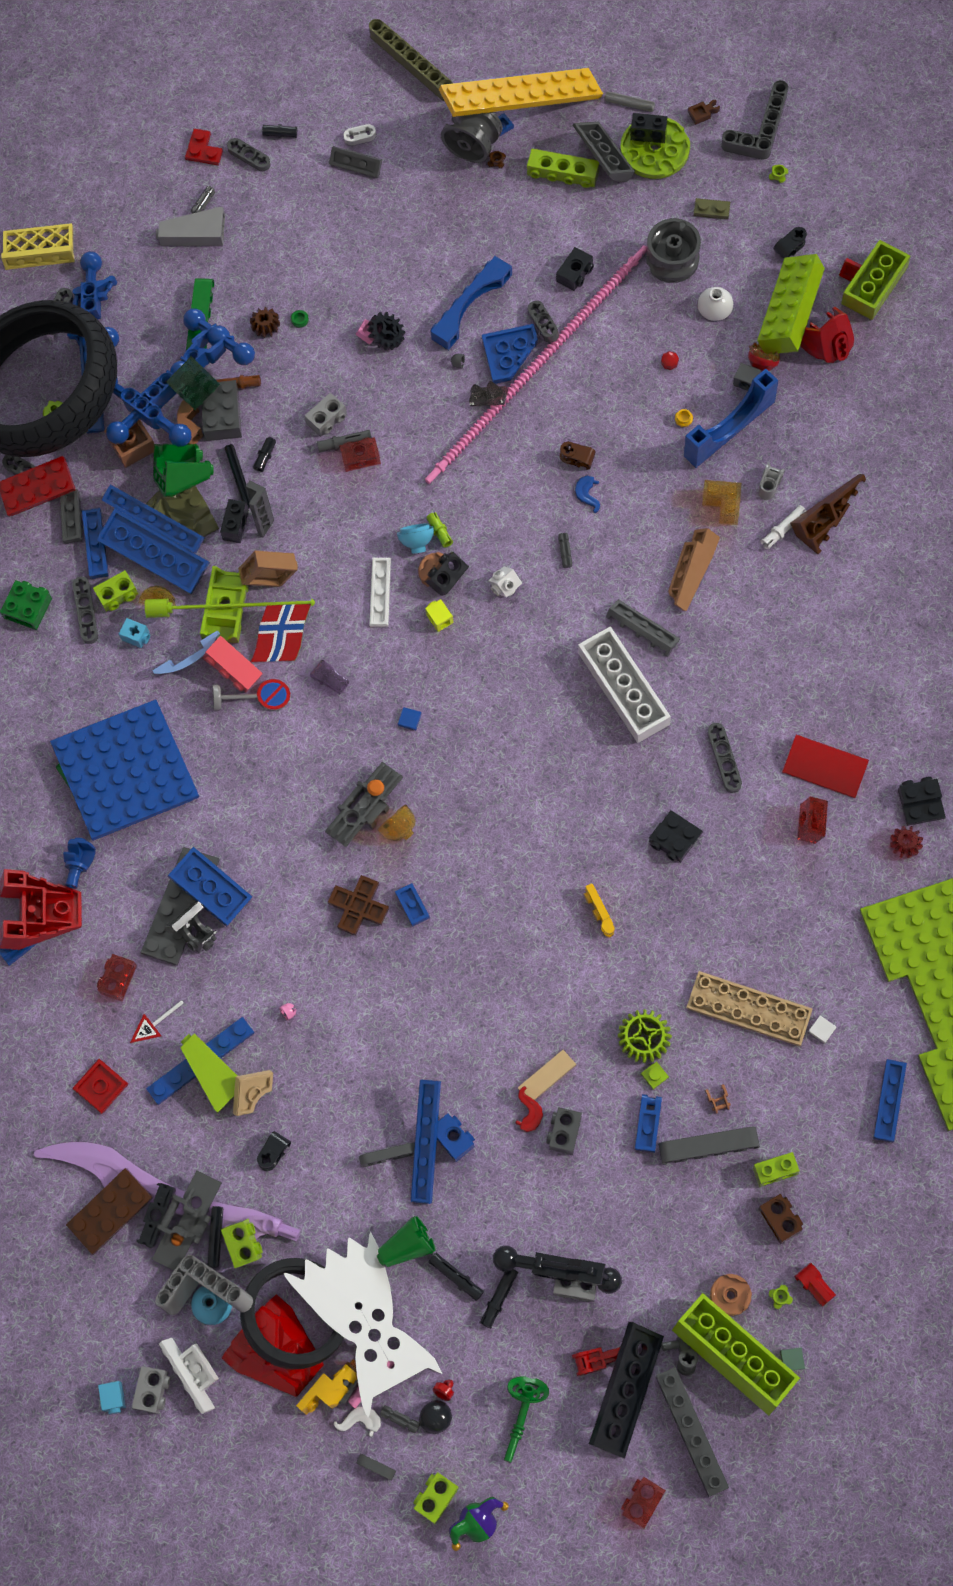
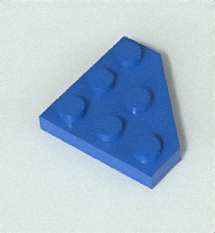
(508, 350)

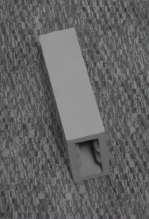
(195, 229)

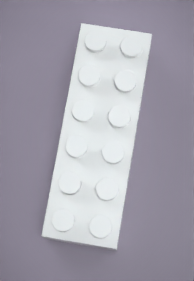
(624, 684)

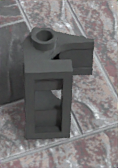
(203, 939)

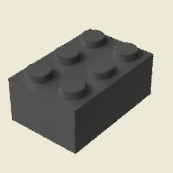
(222, 413)

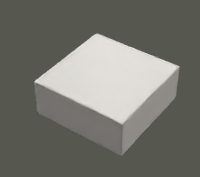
(822, 1029)

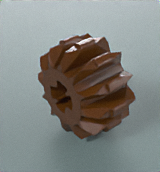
(264, 322)

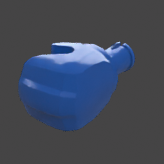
(78, 859)

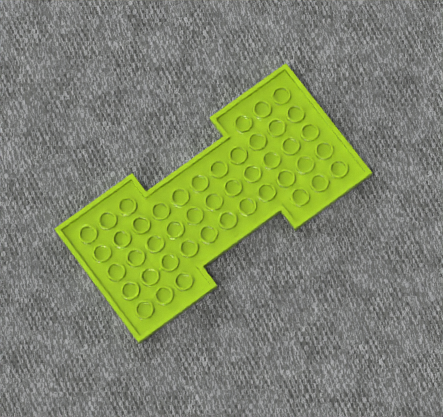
(916, 941)

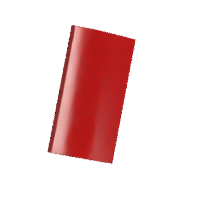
(825, 766)

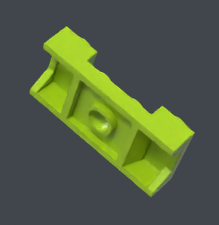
(225, 620)

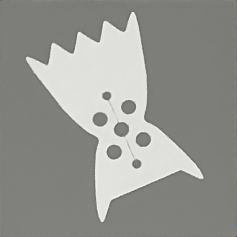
(333, 1297)

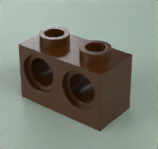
(776, 1220)

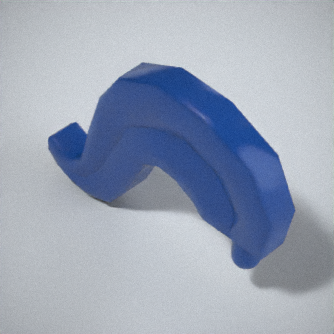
(582, 488)

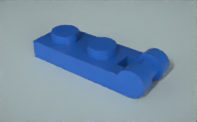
(648, 1124)

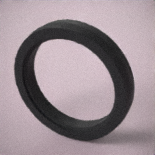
(257, 1340)

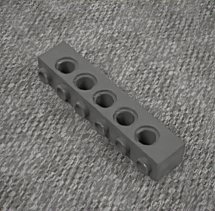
(692, 1432)

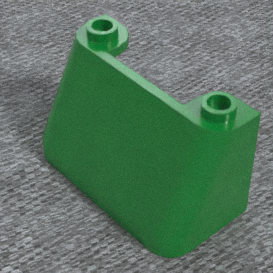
(179, 468)

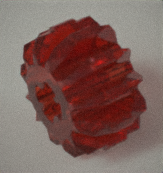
(908, 849)

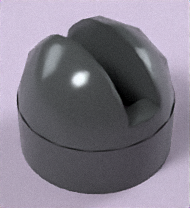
(457, 359)

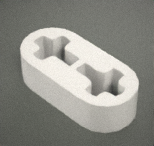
(359, 134)

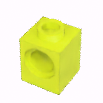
(439, 615)

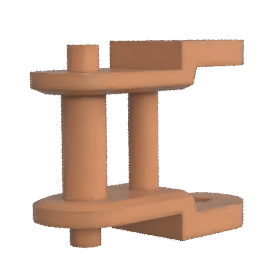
(716, 1108)

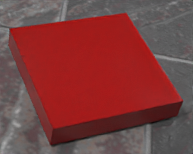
(100, 1086)

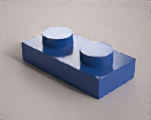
(412, 904)

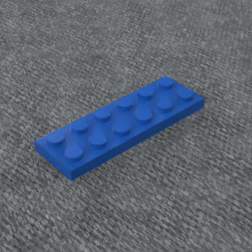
(153, 551)

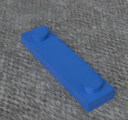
(95, 550)
(890, 1100)

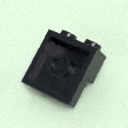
(921, 801)
(674, 836)

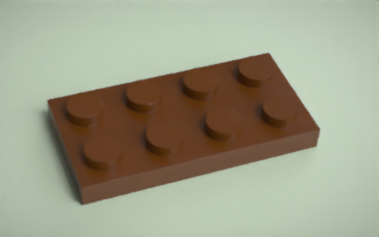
(109, 1211)

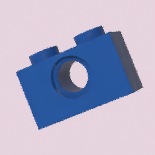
(462, 1145)

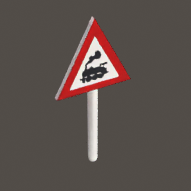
(147, 1030)

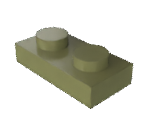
(712, 208)

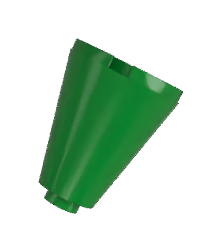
(406, 1244)

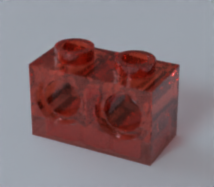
(121, 978)
(647, 1505)

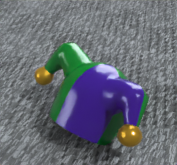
(476, 1521)

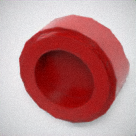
(444, 1390)

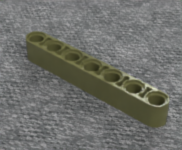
(407, 56)

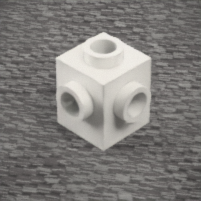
(504, 582)

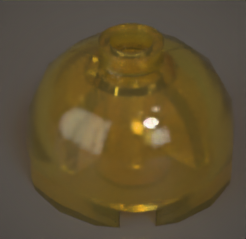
(399, 825)

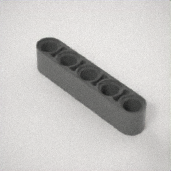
(708, 1144)

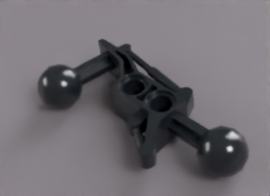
(560, 1268)

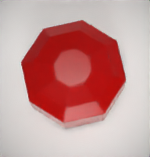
(669, 360)

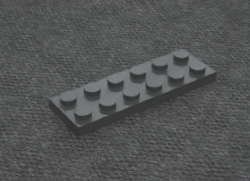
(160, 943)

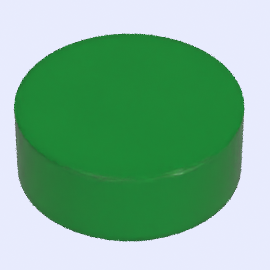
(299, 318)

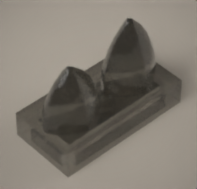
(488, 395)

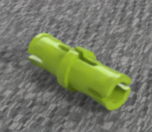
(440, 529)

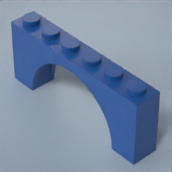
(703, 443)

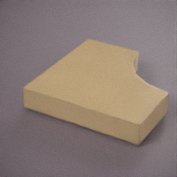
(249, 1090)

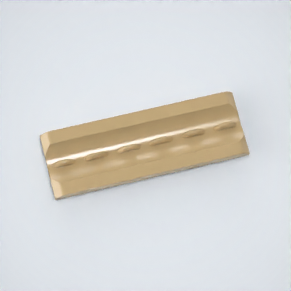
(749, 1008)

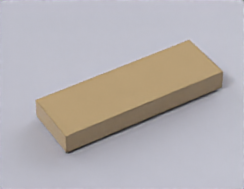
(548, 1075)

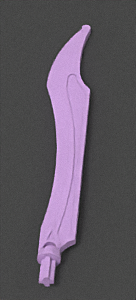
(108, 1163)

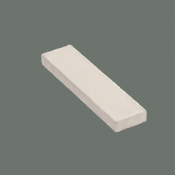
(380, 592)

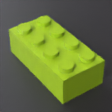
(875, 279)

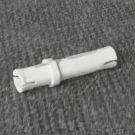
(778, 532)

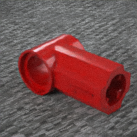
(813, 1282)

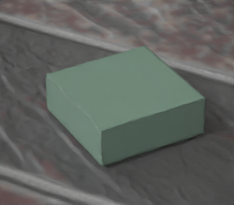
(793, 1358)

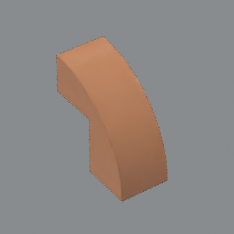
(184, 416)

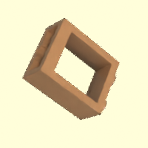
(267, 568)

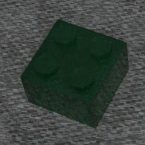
(193, 383)

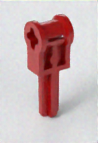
(594, 1360)

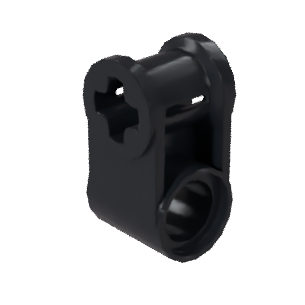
(791, 243)
(274, 1149)

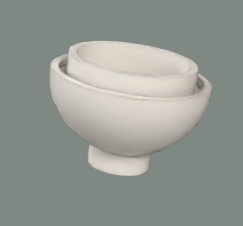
(714, 308)

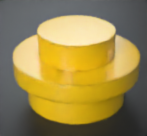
(683, 418)

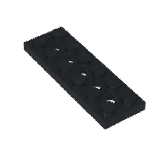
(615, 1395)

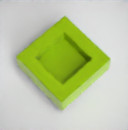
(654, 1075)

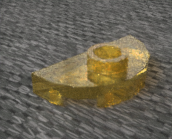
(156, 592)

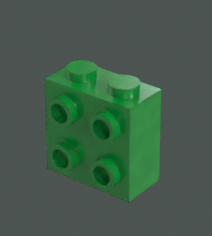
(26, 604)

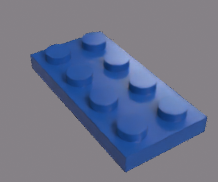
(209, 886)

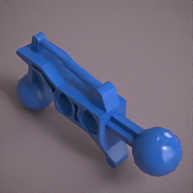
(92, 263)

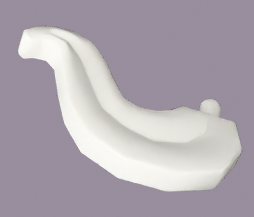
(372, 1422)

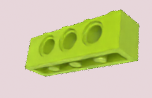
(576, 169)

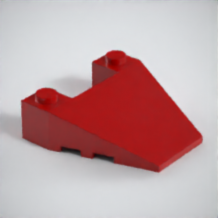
(43, 909)

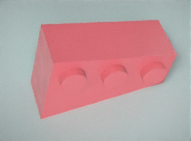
(232, 664)

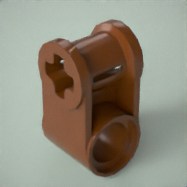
(578, 455)

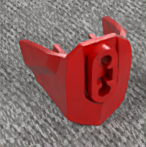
(826, 341)

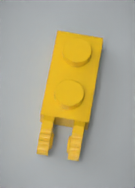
(600, 911)

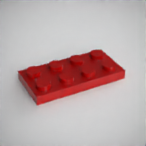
(36, 486)

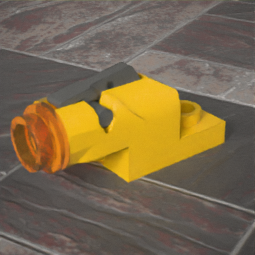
(331, 1391)

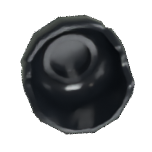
(435, 1417)

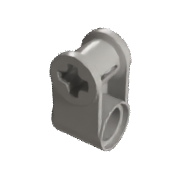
(770, 479)

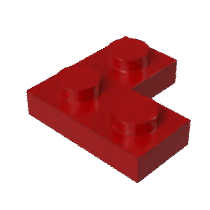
(199, 151)

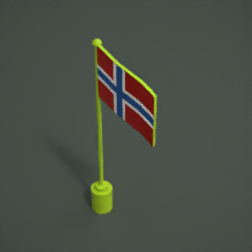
(279, 629)

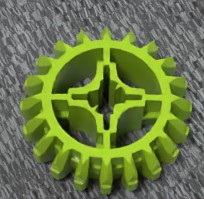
(640, 1019)

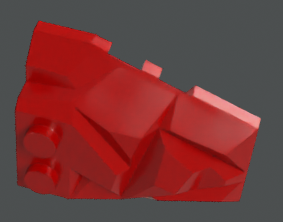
(284, 1331)

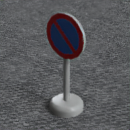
(271, 695)

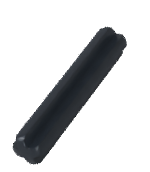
(215, 1236)

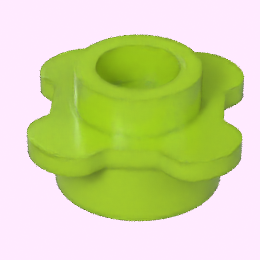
(778, 169)
(774, 1294)

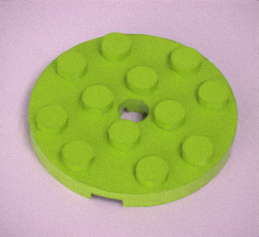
(662, 161)

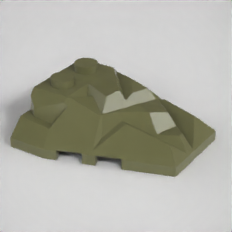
(187, 509)

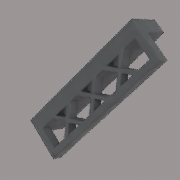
(260, 507)

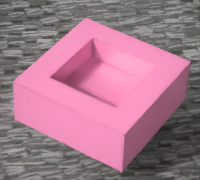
(363, 333)

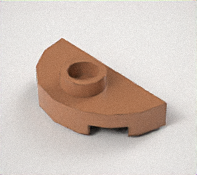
(427, 564)

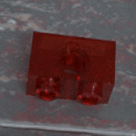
(368, 458)
(812, 820)

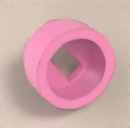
(287, 1009)

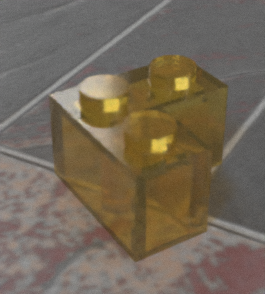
(723, 495)

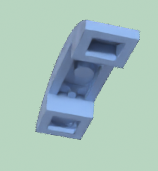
(169, 667)

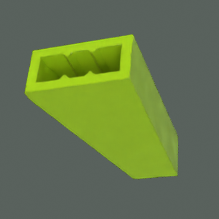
(210, 1070)

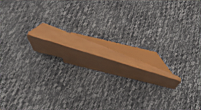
(692, 566)

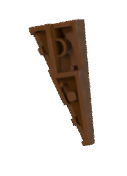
(816, 522)

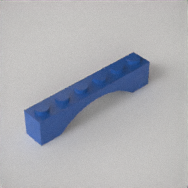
(493, 276)

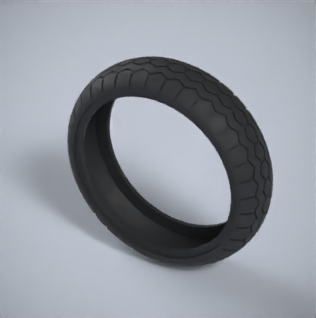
(91, 394)

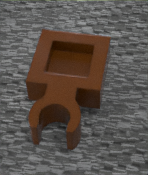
(702, 112)

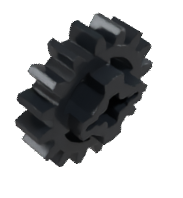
(386, 331)

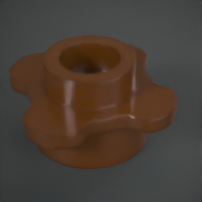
(496, 155)

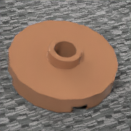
(734, 1284)

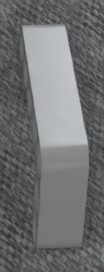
(187, 1277)

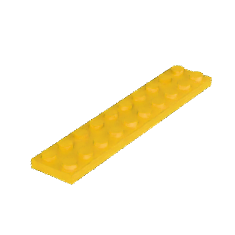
(520, 92)

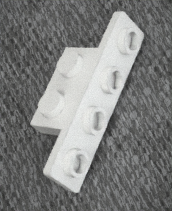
(193, 1371)

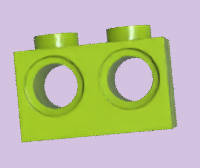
(113, 587)
(776, 1169)
(236, 1244)
(440, 1500)

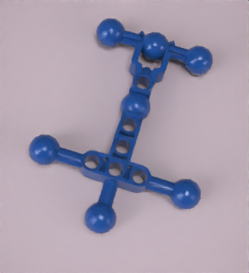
(148, 404)

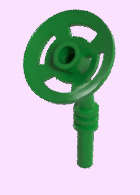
(526, 1397)

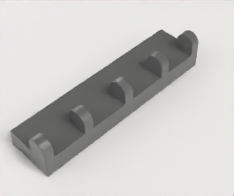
(643, 626)

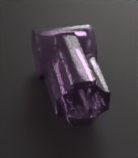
(326, 675)

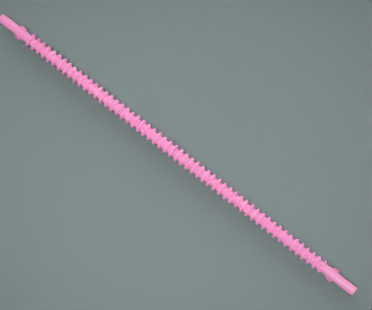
(494, 409)

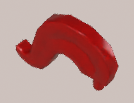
(535, 1114)

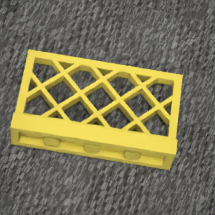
(38, 256)

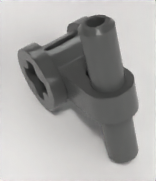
(687, 1358)

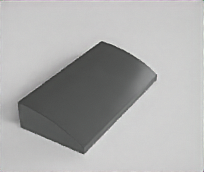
(605, 150)

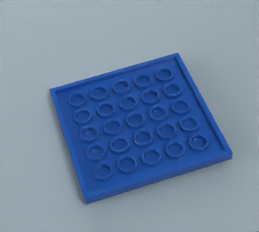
(124, 769)

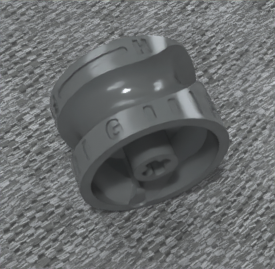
(472, 135)
(673, 250)

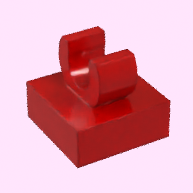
(849, 269)

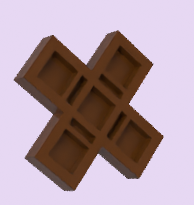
(358, 905)

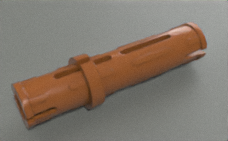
(244, 381)

